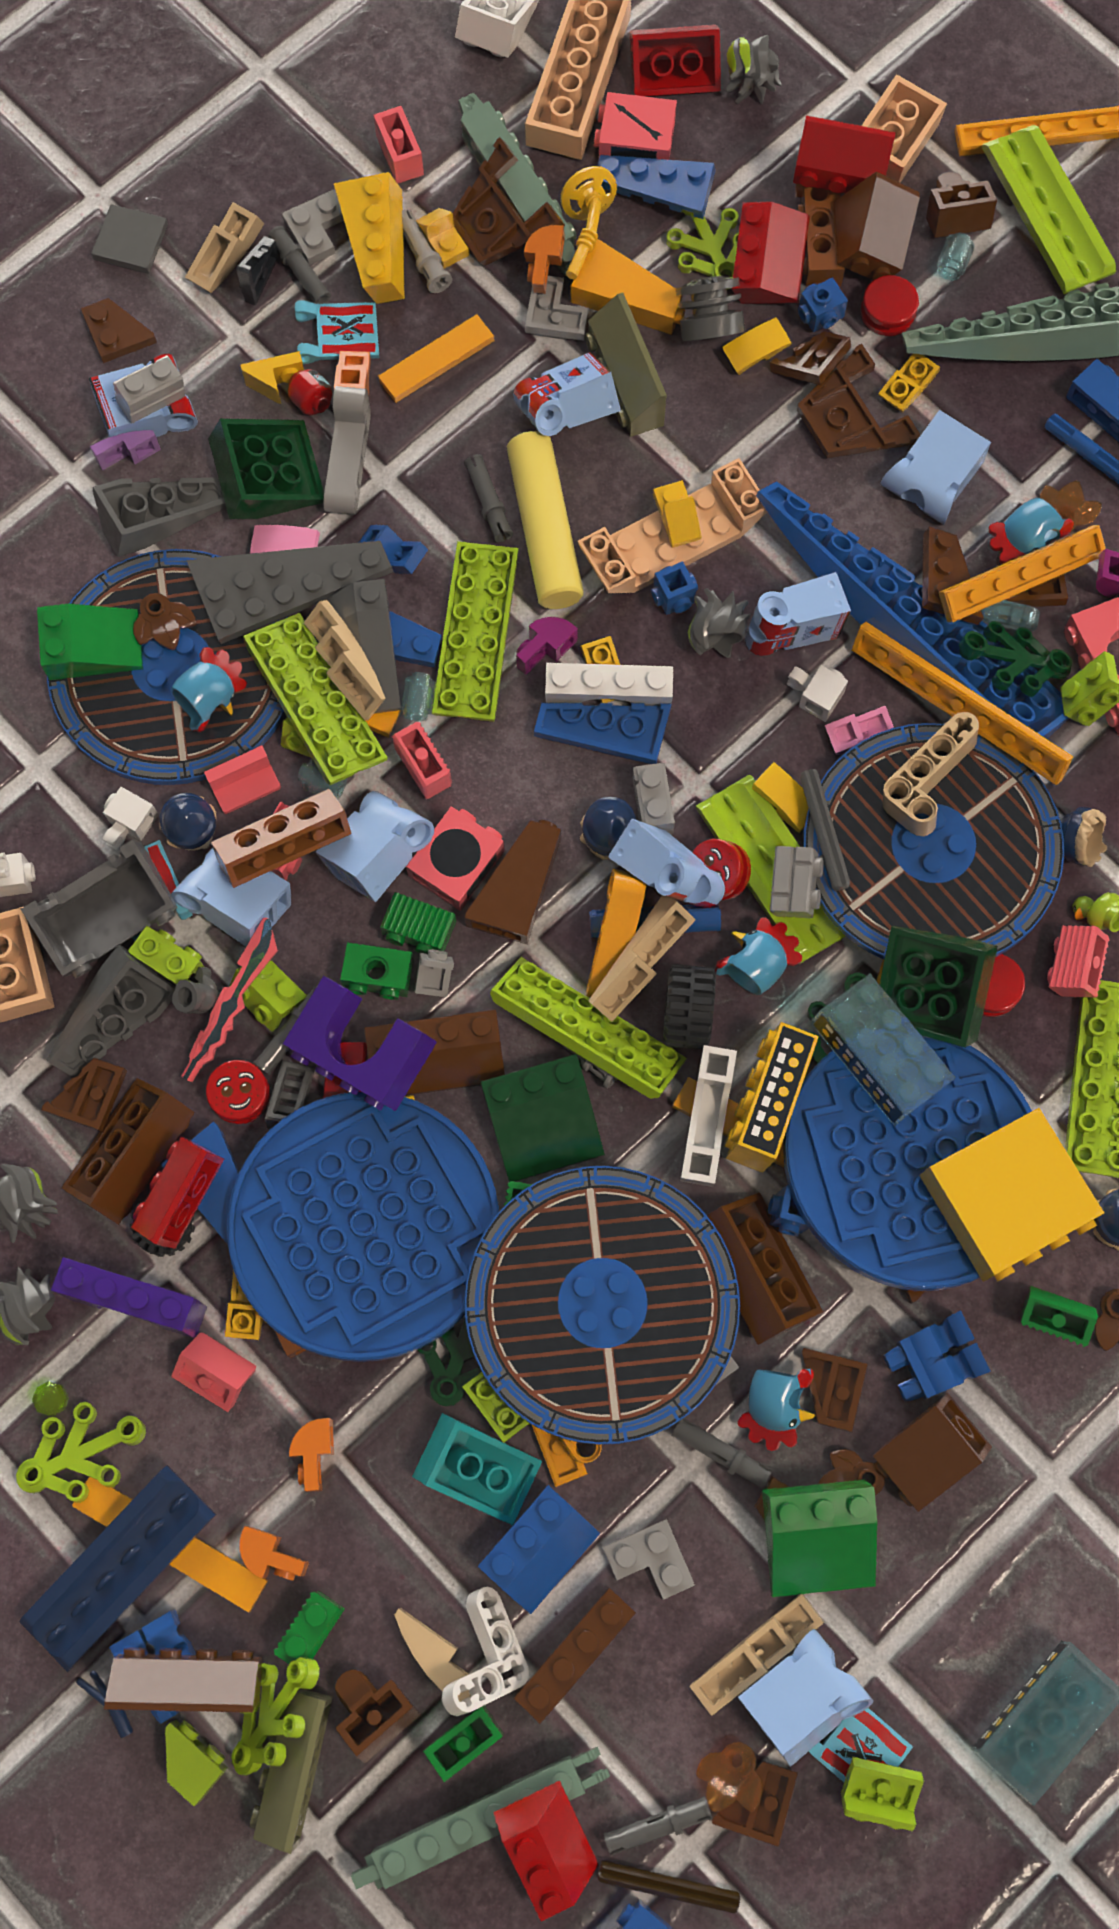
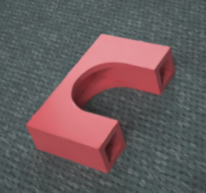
(1090, 634)

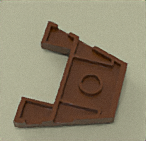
(488, 218)
(842, 420)

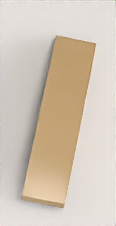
(348, 662)
(756, 1654)

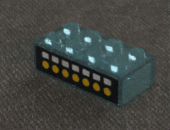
(882, 1049)
(1048, 1722)

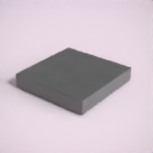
(129, 238)

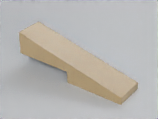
(634, 966)

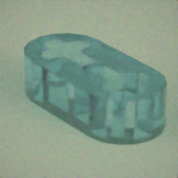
(1012, 615)

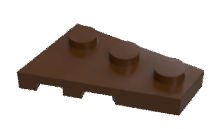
(942, 569)

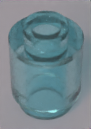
(955, 256)
(418, 696)
(313, 781)

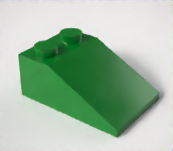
(87, 640)

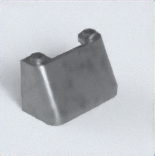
(101, 910)

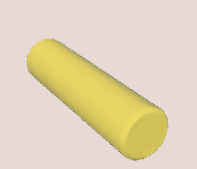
(544, 520)

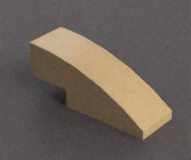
(224, 247)
(431, 1651)

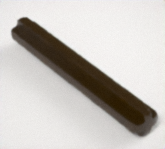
(669, 1887)

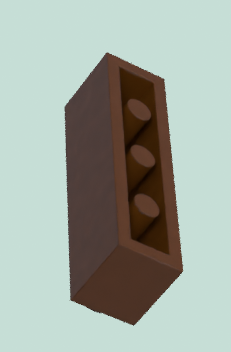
(574, 1655)

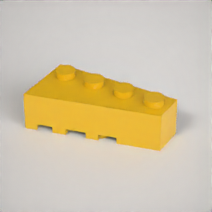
(375, 231)

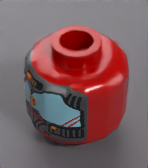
(310, 392)

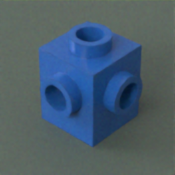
(822, 305)
(674, 588)
(778, 1207)

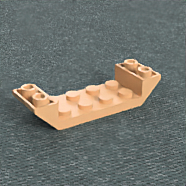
(635, 553)

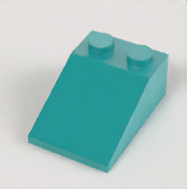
(476, 1469)

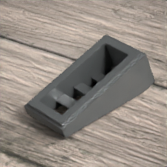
(277, 1112)

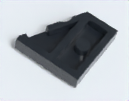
(256, 269)

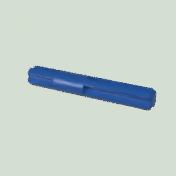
(1083, 446)

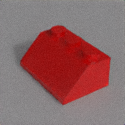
(675, 60)
(840, 154)
(770, 253)
(176, 1193)
(547, 1848)

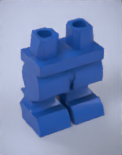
(926, 1362)
(160, 1634)

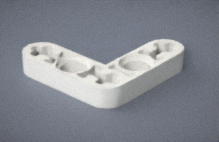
(498, 1658)

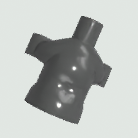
(196, 997)

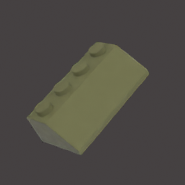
(622, 350)
(289, 1786)

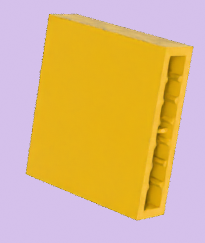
(1012, 1196)

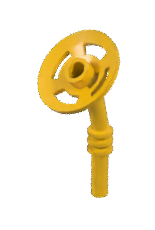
(593, 202)

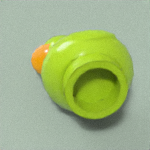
(1101, 913)

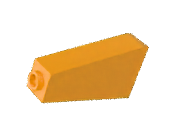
(611, 273)

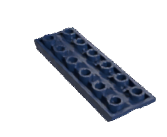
(117, 1568)

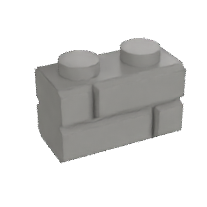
(149, 389)
(653, 796)
(795, 882)

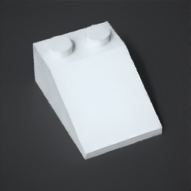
(494, 24)

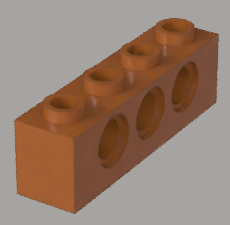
(820, 266)
(281, 838)

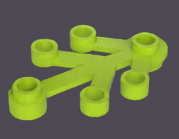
(707, 245)
(74, 1454)
(249, 1752)

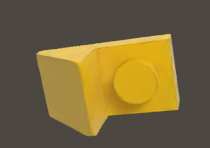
(443, 236)
(267, 373)
(677, 513)

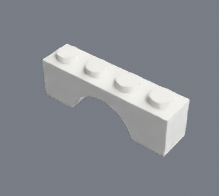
(599, 681)
(708, 1116)

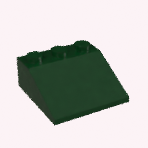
(265, 466)
(939, 982)
(542, 1118)

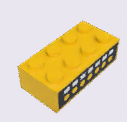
(771, 1097)

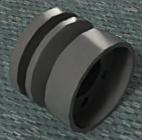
(710, 308)

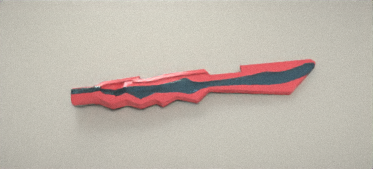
(230, 1001)

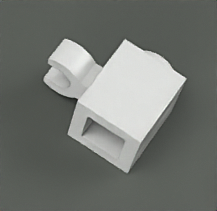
(820, 692)
(128, 816)
(15, 874)

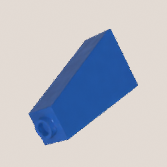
(217, 1198)

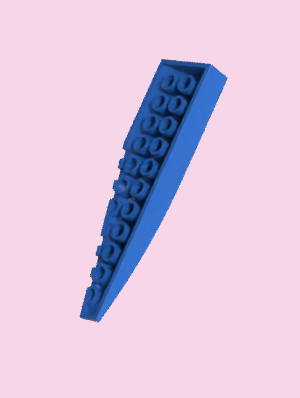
(892, 602)

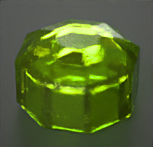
(50, 1398)

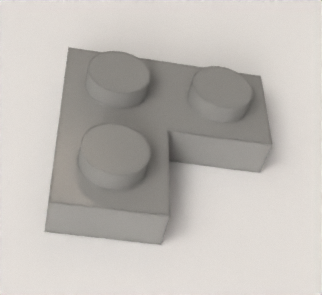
(308, 225)
(554, 319)
(655, 1549)

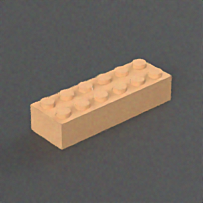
(576, 75)

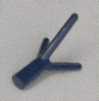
(118, 1716)

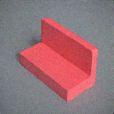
(242, 780)
(213, 1371)

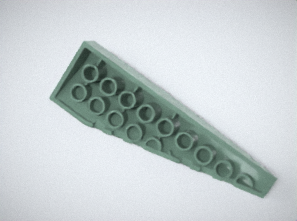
(1030, 331)

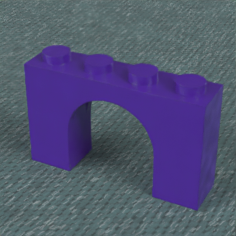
(382, 1077)
(129, 1296)

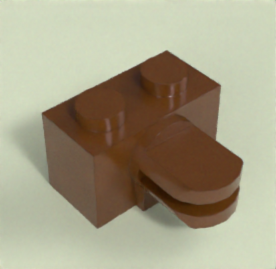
(960, 206)
(374, 1714)

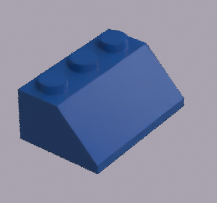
(539, 1549)

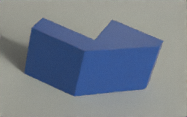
(402, 555)

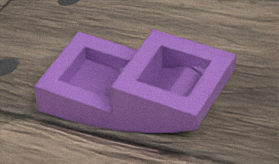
(135, 444)

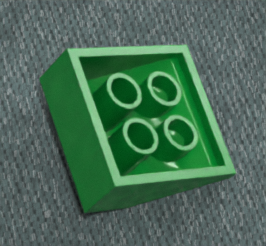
(821, 1537)

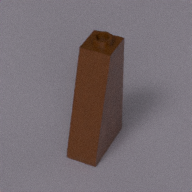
(516, 888)

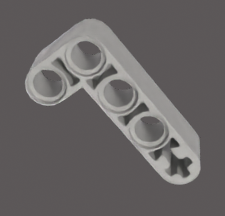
(348, 449)

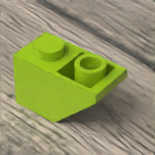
(190, 1764)

